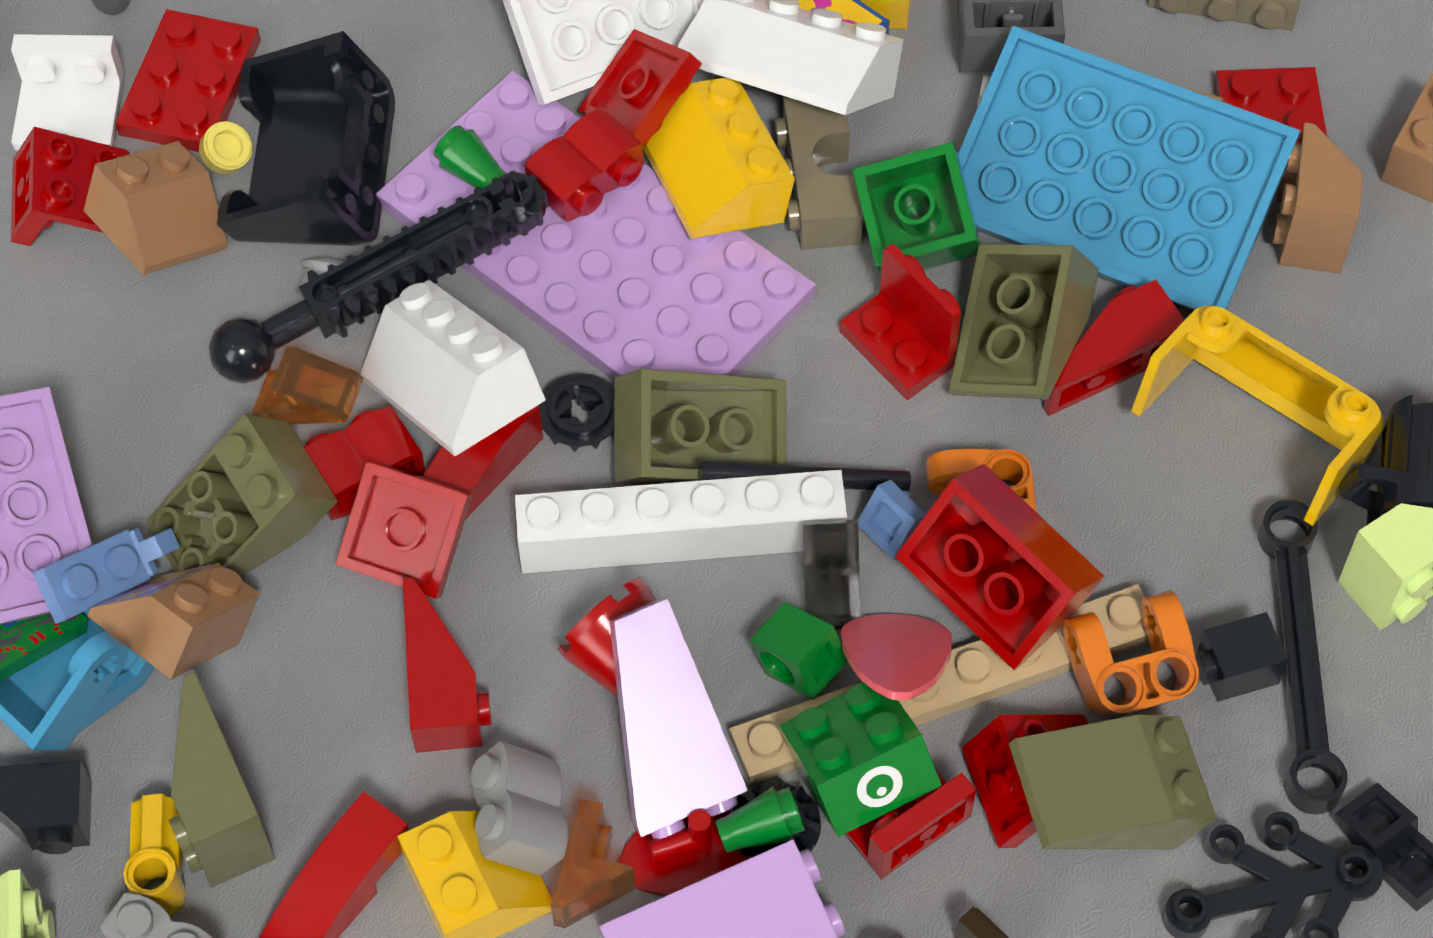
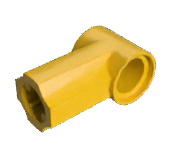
(155, 852)

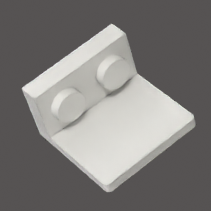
(67, 86)

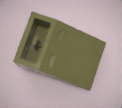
(245, 499)

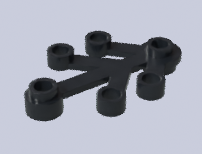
(1281, 884)

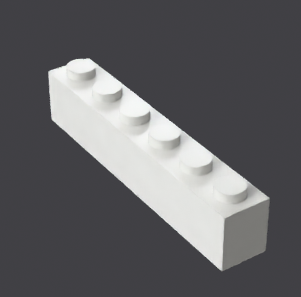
(673, 520)

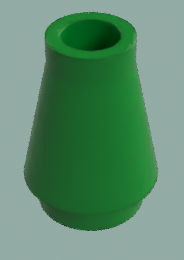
(467, 158)
(762, 821)

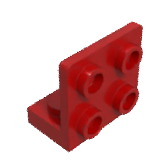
(53, 182)
(908, 327)
(997, 775)
(914, 826)

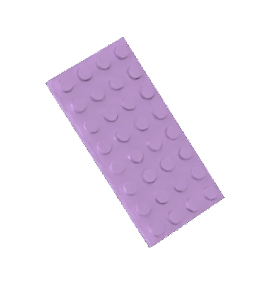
(626, 278)

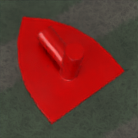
(681, 858)

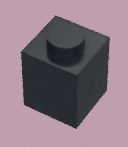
(1241, 657)

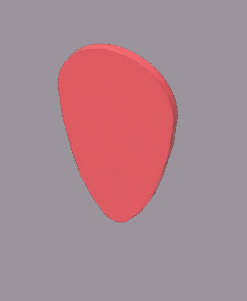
(897, 653)

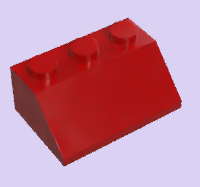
(998, 565)

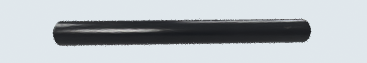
(852, 477)

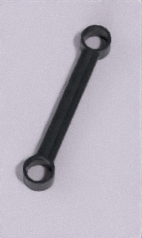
(1303, 658)

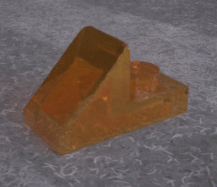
(308, 390)
(586, 876)

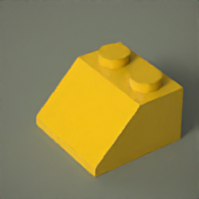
(462, 888)

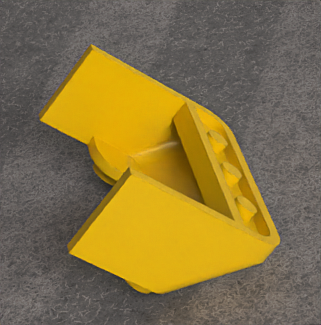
(1276, 378)

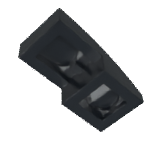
(1392, 835)

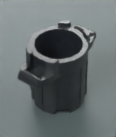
(1404, 463)

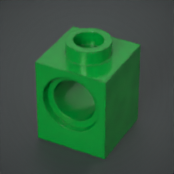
(798, 650)

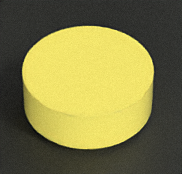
(225, 148)

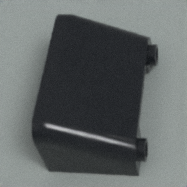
(317, 147)

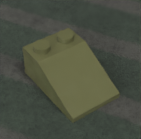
(1022, 319)
(680, 418)
(1114, 784)
(216, 814)

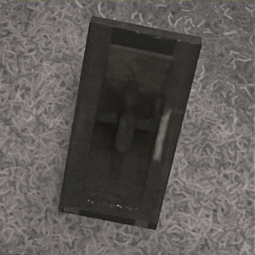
(831, 570)

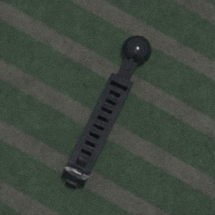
(365, 283)

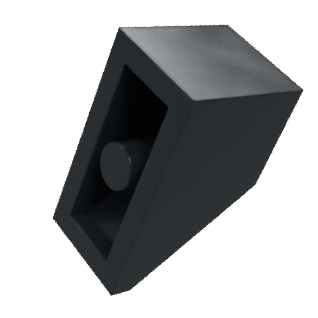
(47, 804)

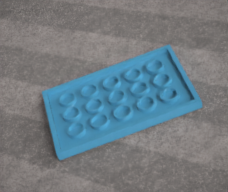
(1121, 169)

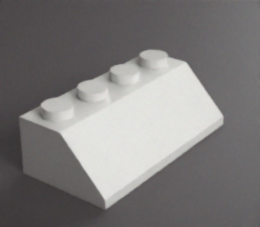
(796, 52)
(448, 368)

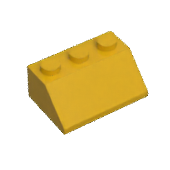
(720, 161)

